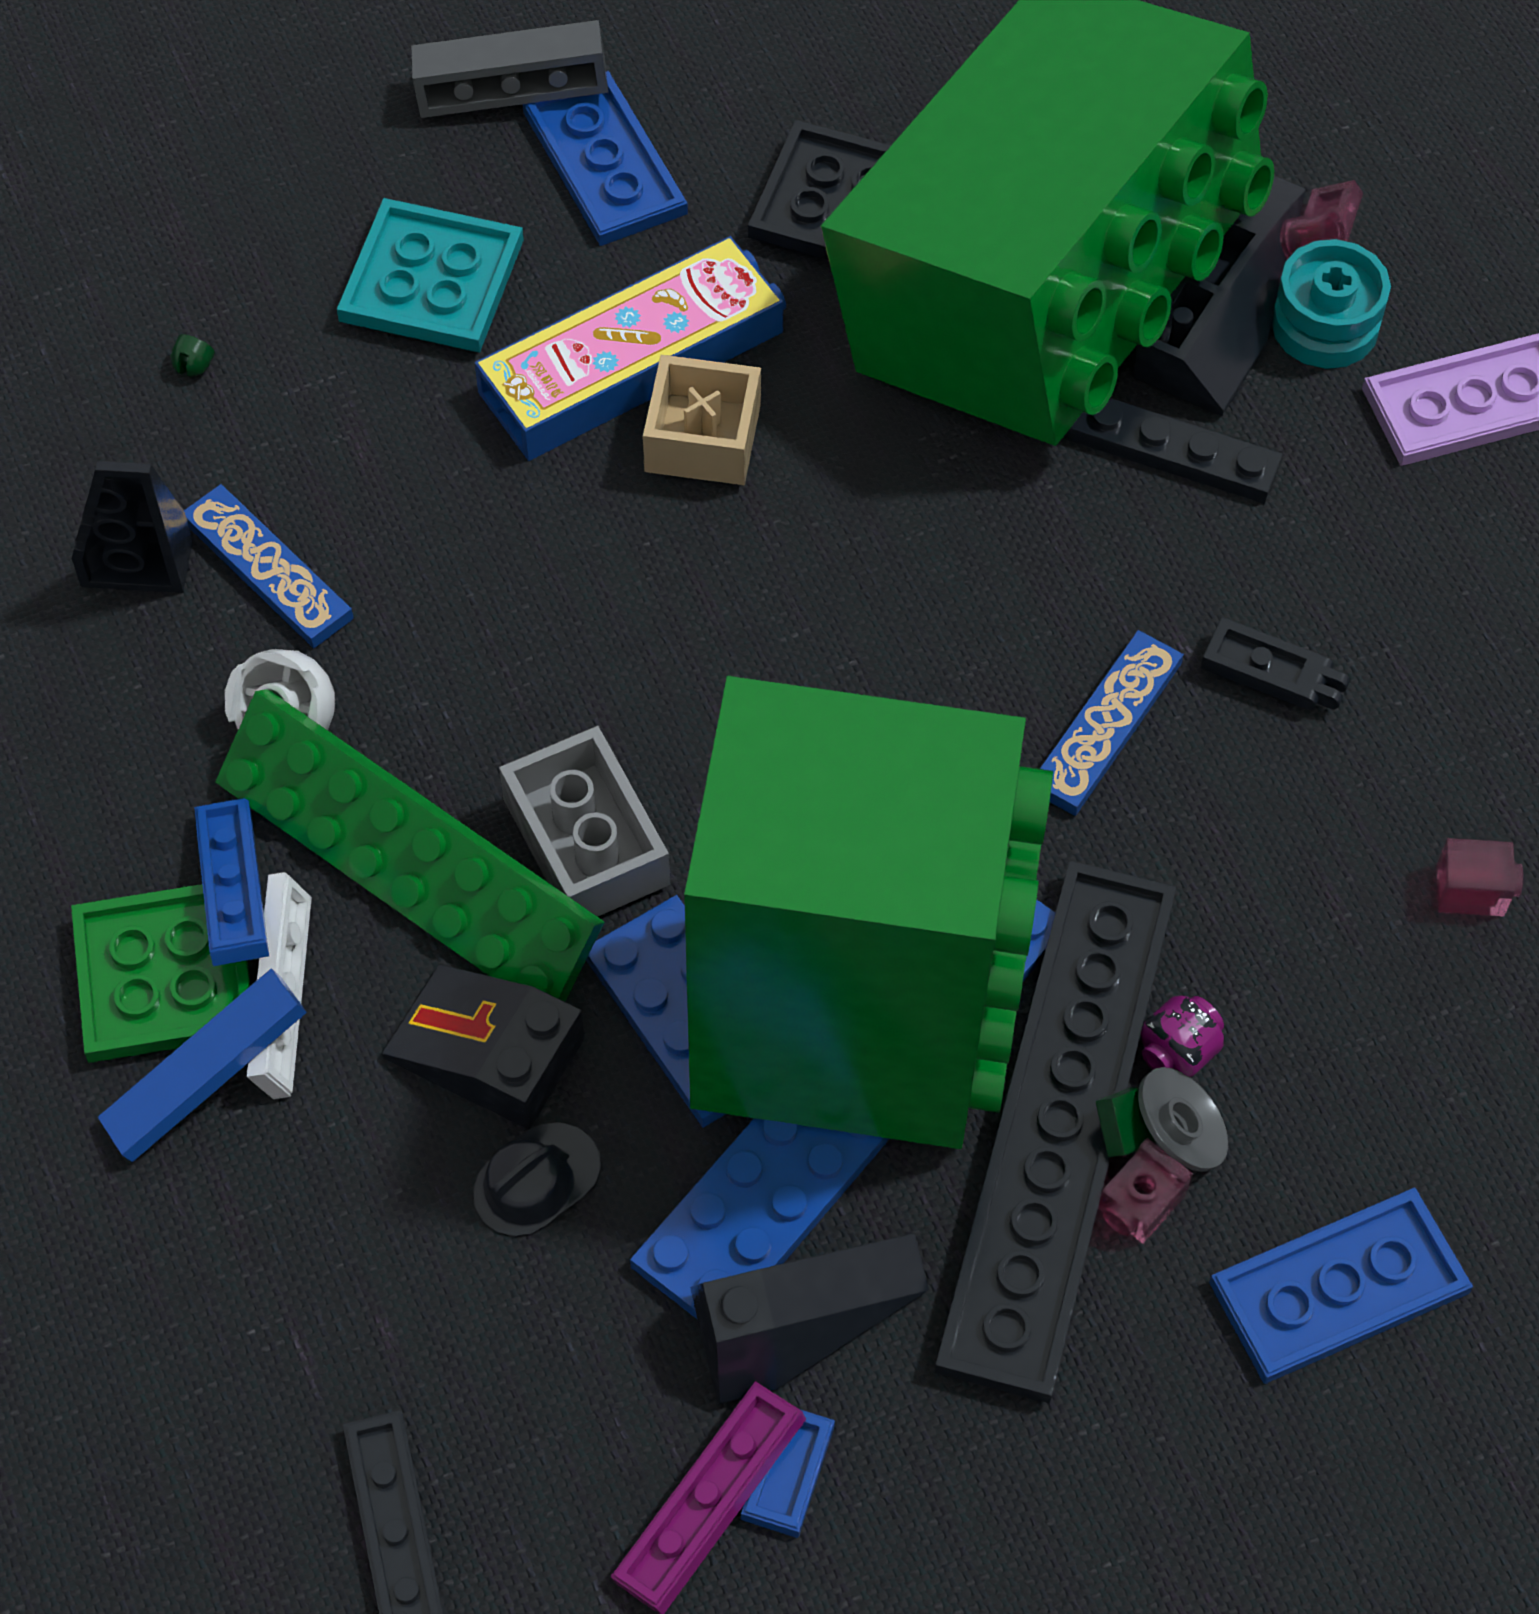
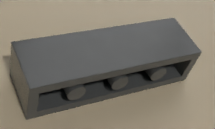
(509, 69)

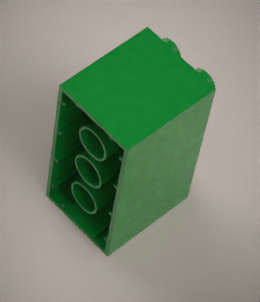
(1050, 209)
(859, 911)

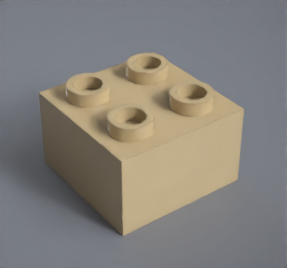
(702, 419)

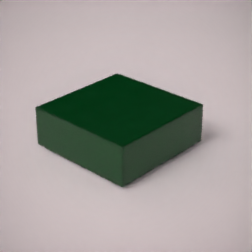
(1122, 1122)

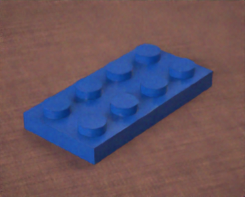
(647, 979)

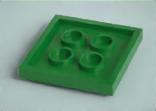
(148, 972)

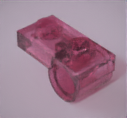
(1326, 217)

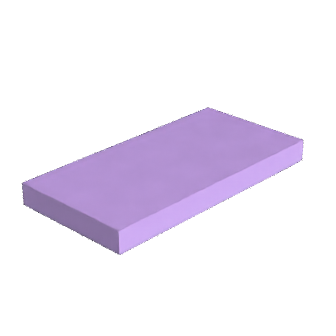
(1458, 400)

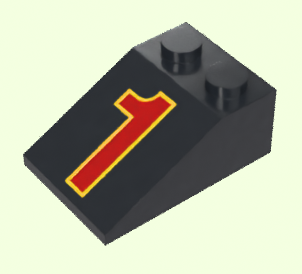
(489, 1041)

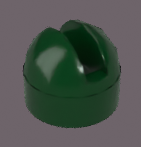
(191, 355)

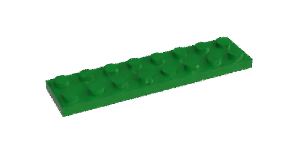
(406, 849)

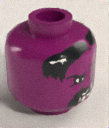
(1182, 1035)

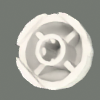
(288, 675)

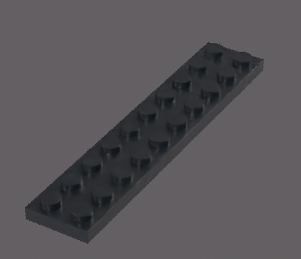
(1050, 1145)

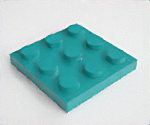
(430, 275)

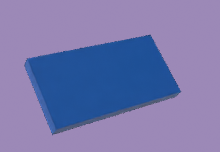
(607, 163)
(1340, 1285)

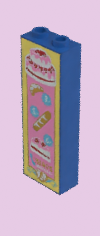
(610, 351)

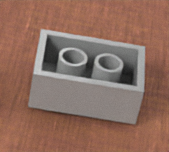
(585, 823)

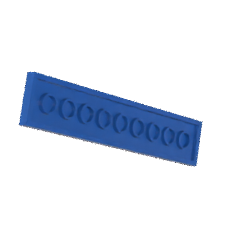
(766, 1192)

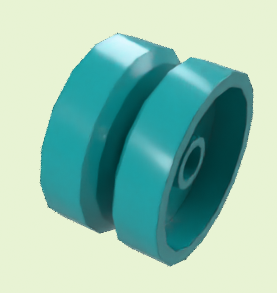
(1330, 303)

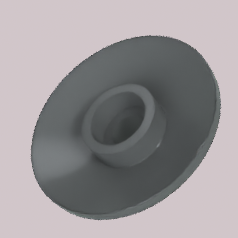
(1183, 1119)

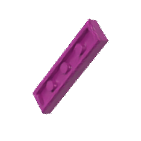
(708, 1498)

